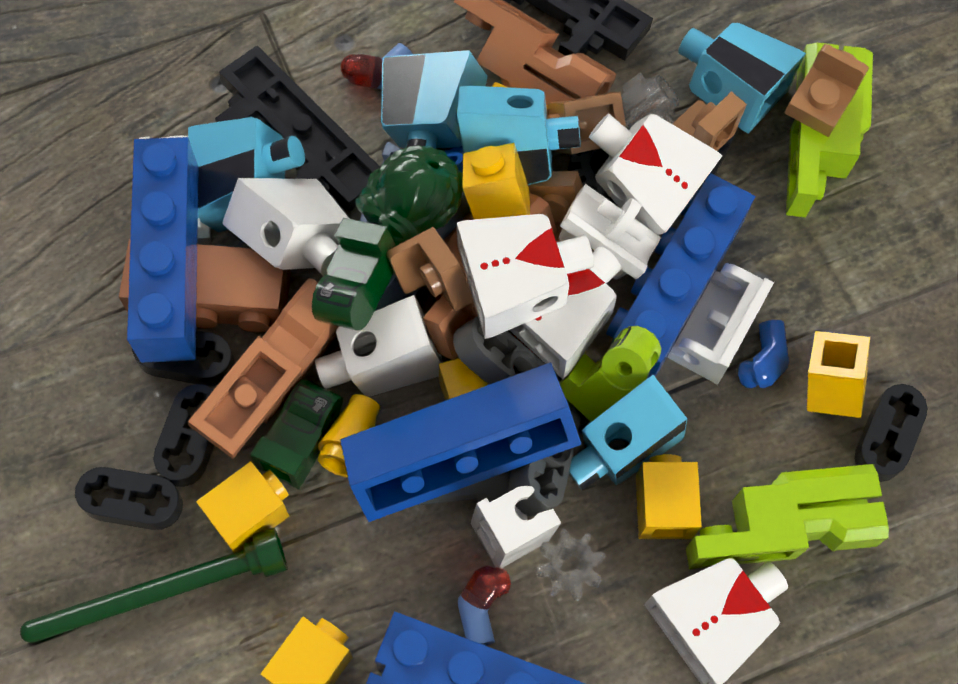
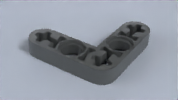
(494, 361)

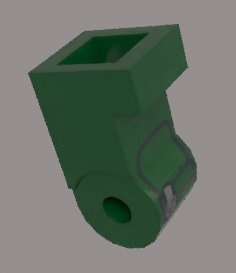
(354, 276)
(294, 437)

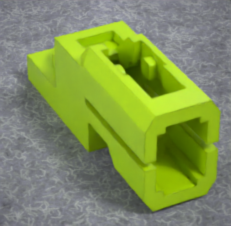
(818, 156)
(797, 508)

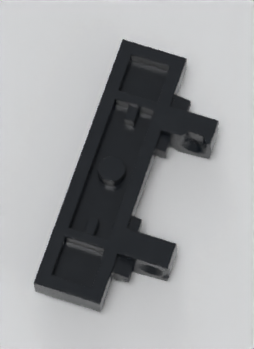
(597, 25)
(274, 98)

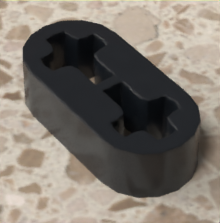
(192, 370)
(175, 434)
(902, 437)
(130, 485)

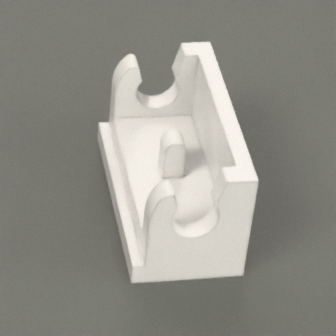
(720, 322)
(507, 531)

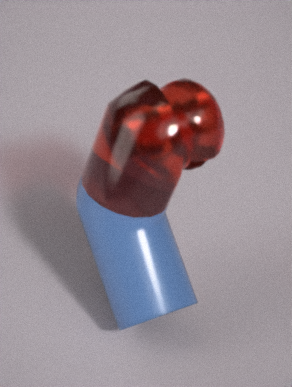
(367, 69)
(477, 598)

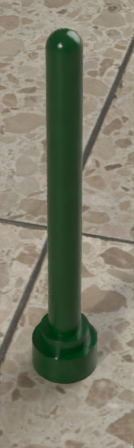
(259, 556)

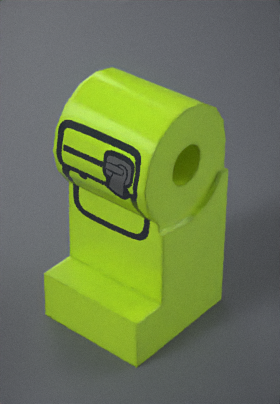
(625, 366)

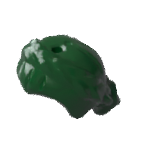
(412, 192)

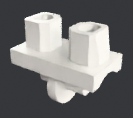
(612, 229)

